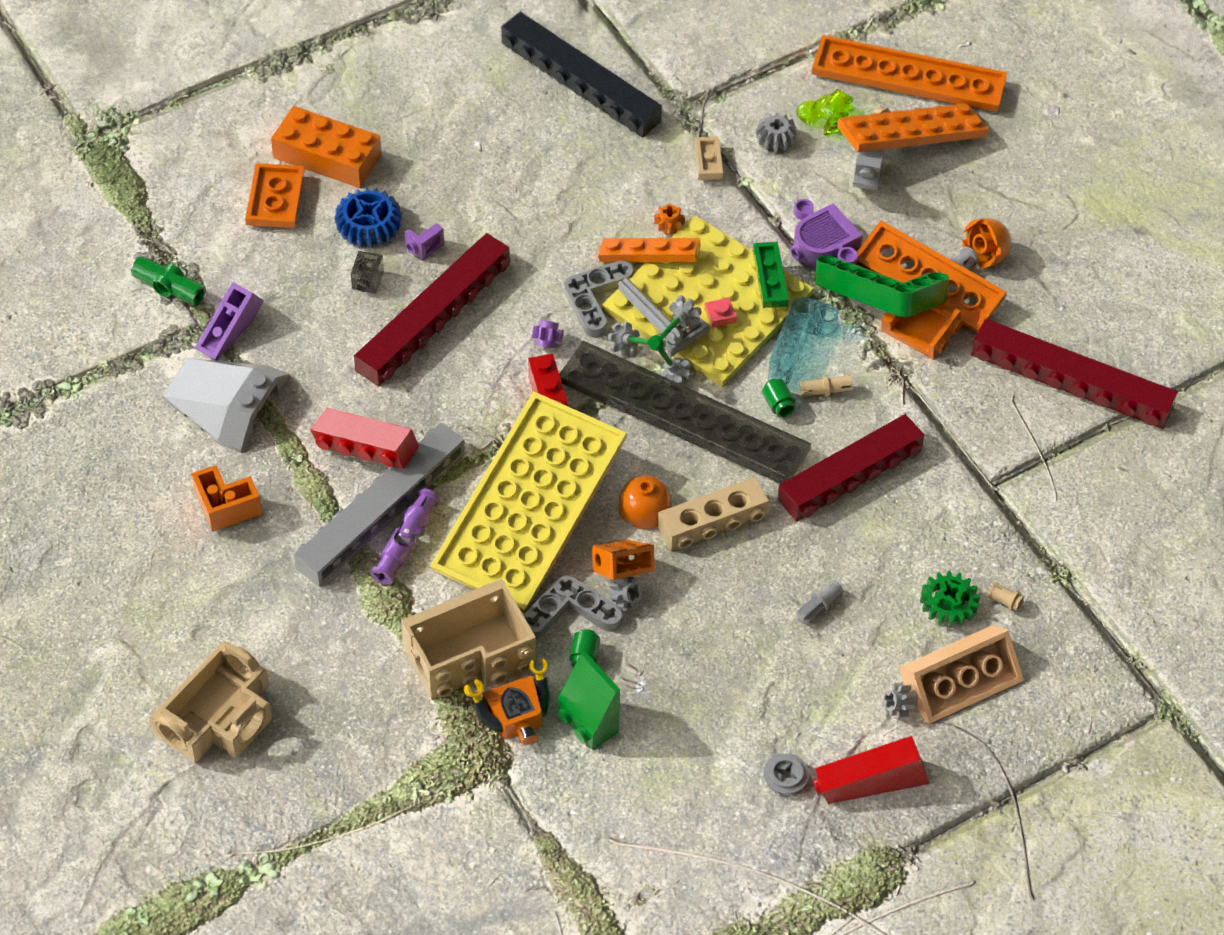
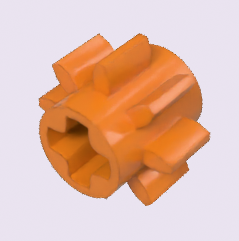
(669, 219)

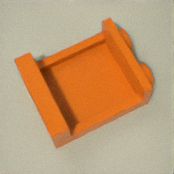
(925, 331)

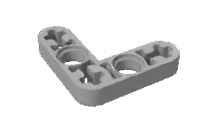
(586, 294)
(566, 599)

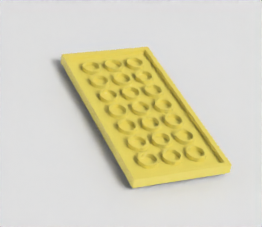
(529, 499)

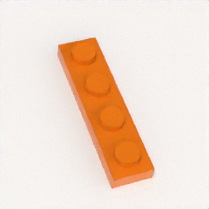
(649, 249)

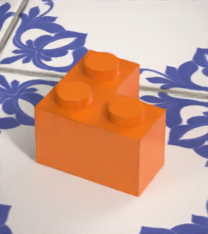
(226, 503)

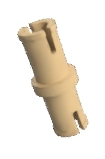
(825, 386)

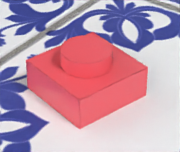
(720, 312)

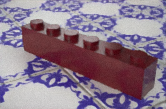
(850, 467)

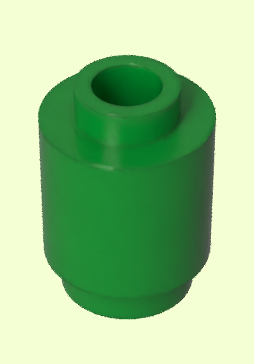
(779, 397)
(583, 641)

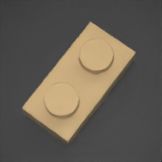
(708, 158)

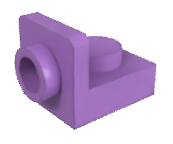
(426, 243)

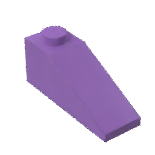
(229, 321)

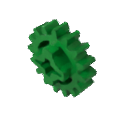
(949, 599)

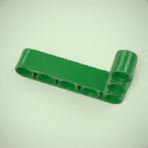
(882, 291)

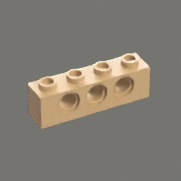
(720, 503)

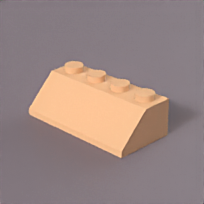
(963, 673)

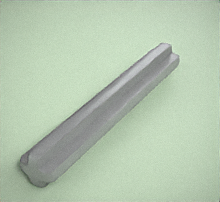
(649, 310)

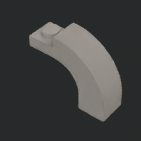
(868, 169)

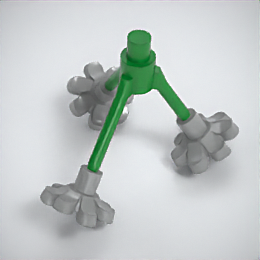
(626, 338)

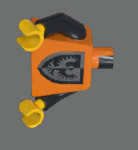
(515, 706)

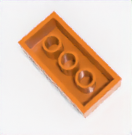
(326, 146)

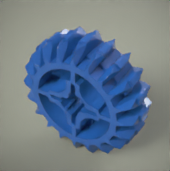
(368, 223)

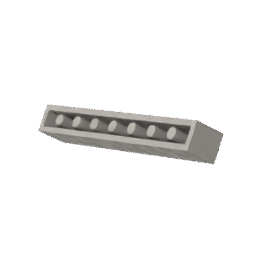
(378, 505)

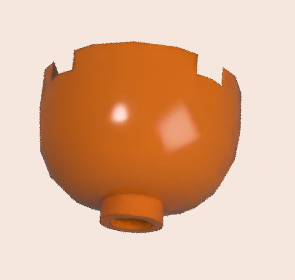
(989, 240)
(642, 500)

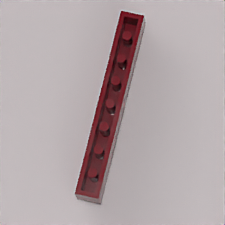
(432, 309)
(1074, 373)

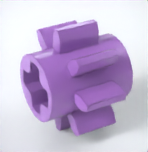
(547, 333)

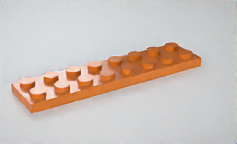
(909, 73)

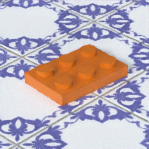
(275, 195)

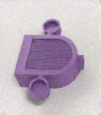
(823, 234)

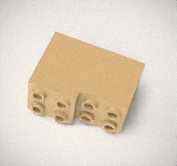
(469, 640)

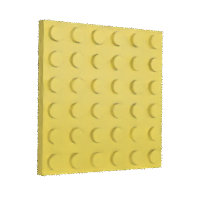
(721, 271)

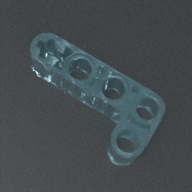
(803, 318)

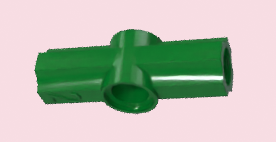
(168, 280)

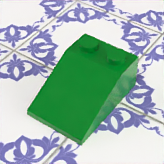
(590, 703)

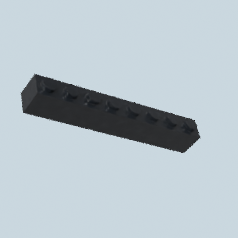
(581, 74)

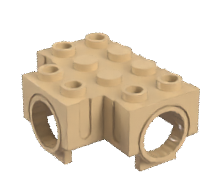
(216, 705)

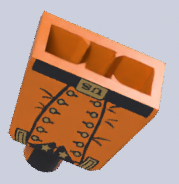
(613, 560)

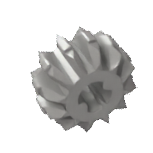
(776, 132)

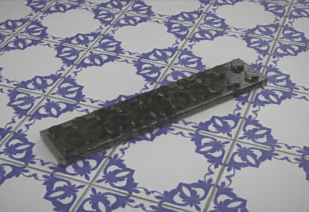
(684, 413)

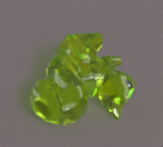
(828, 107)

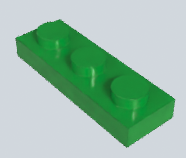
(770, 274)

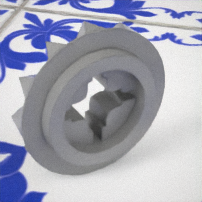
(781, 764)

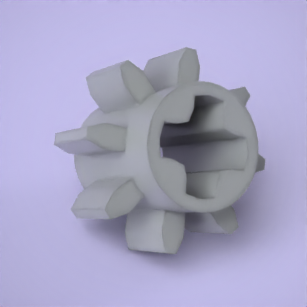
(625, 592)
(900, 700)

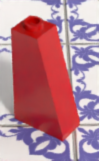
(872, 772)

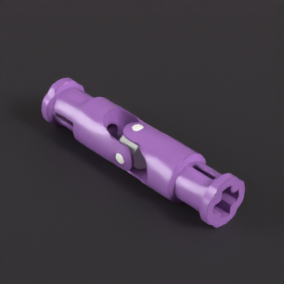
(413, 523)

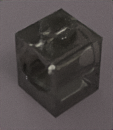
(367, 272)

